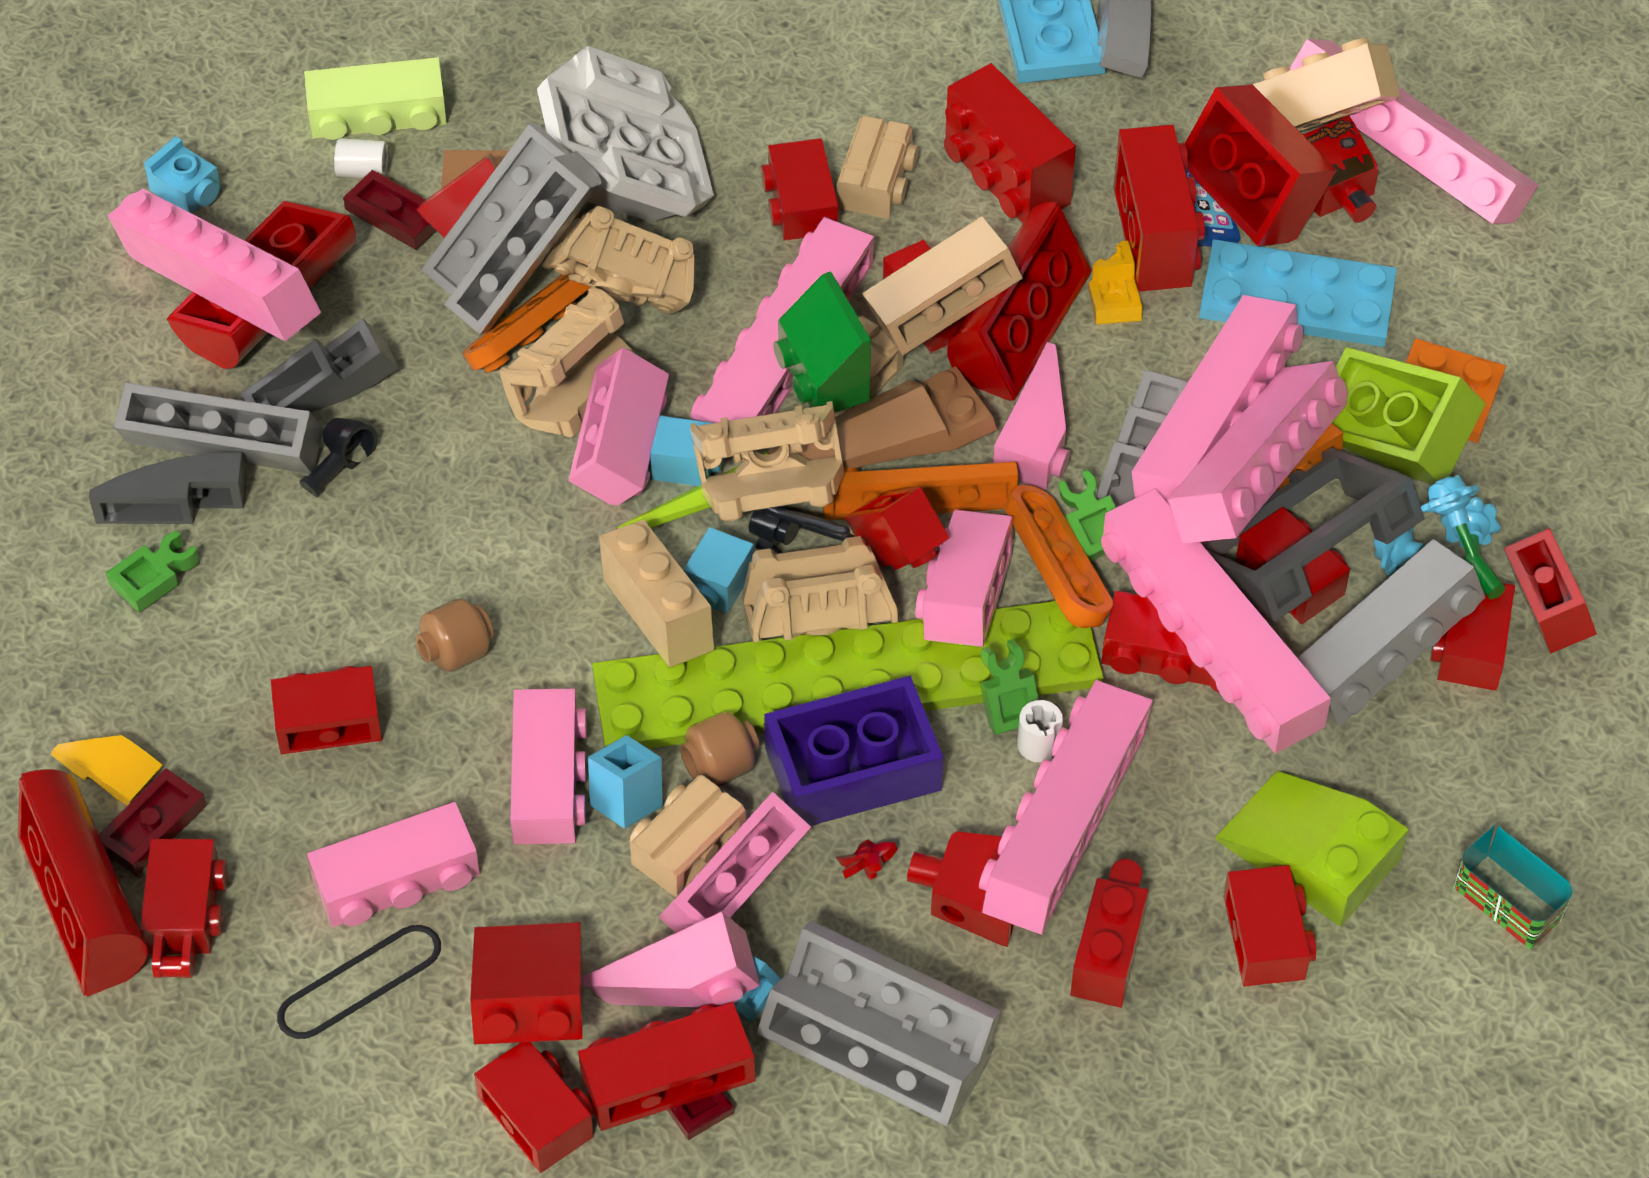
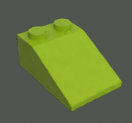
(1405, 414)
(1329, 838)

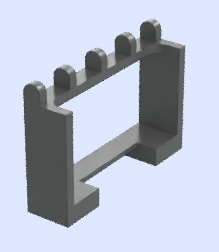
(1384, 501)

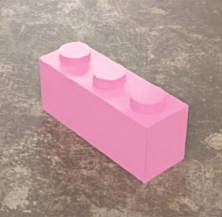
(619, 427)
(966, 578)
(547, 766)
(394, 865)
(738, 865)

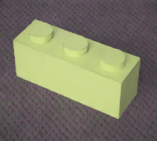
(375, 98)

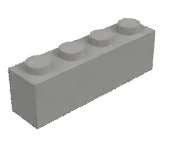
(213, 424)
(1392, 628)

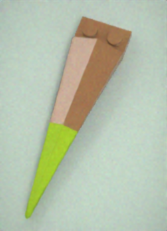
(892, 426)

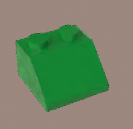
(825, 347)

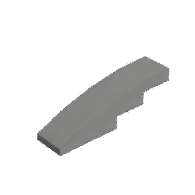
(1124, 35)
(1150, 407)

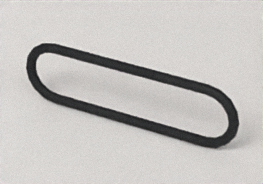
(304, 1035)

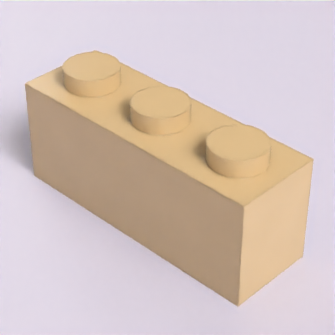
(1332, 85)
(942, 285)
(656, 593)

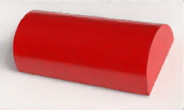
(294, 233)
(1007, 334)
(78, 881)

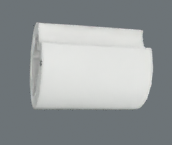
(358, 157)
(1038, 730)

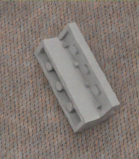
(510, 227)
(880, 1023)

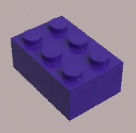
(854, 751)

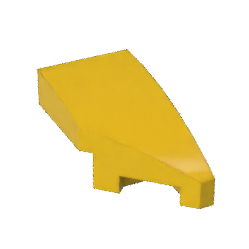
(1114, 289)
(112, 763)

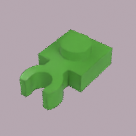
(1089, 516)
(150, 575)
(1008, 690)

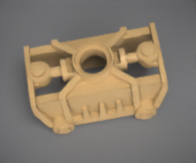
(625, 261)
(564, 365)
(772, 478)
(815, 591)

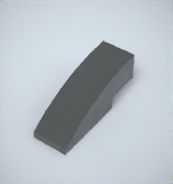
(326, 374)
(172, 490)

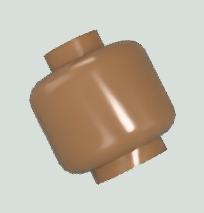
(454, 635)
(719, 748)

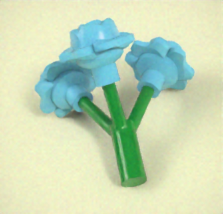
(1464, 521)

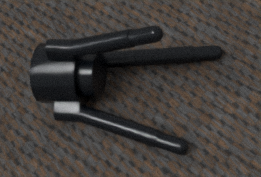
(782, 524)

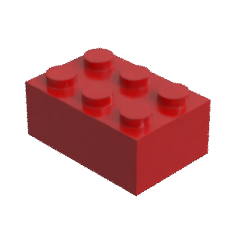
(1007, 143)
(1256, 164)
(1158, 207)

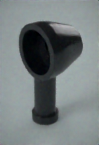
(341, 438)

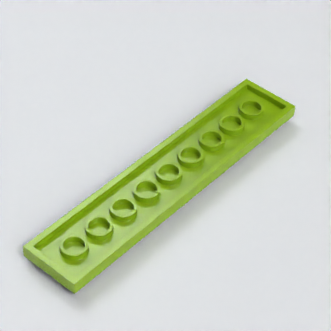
(755, 678)

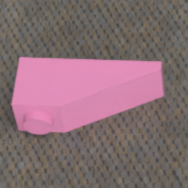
(1037, 426)
(687, 969)

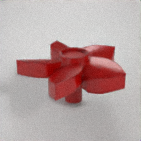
(867, 857)

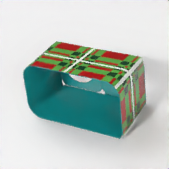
(1526, 869)

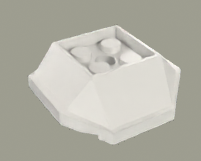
(629, 133)

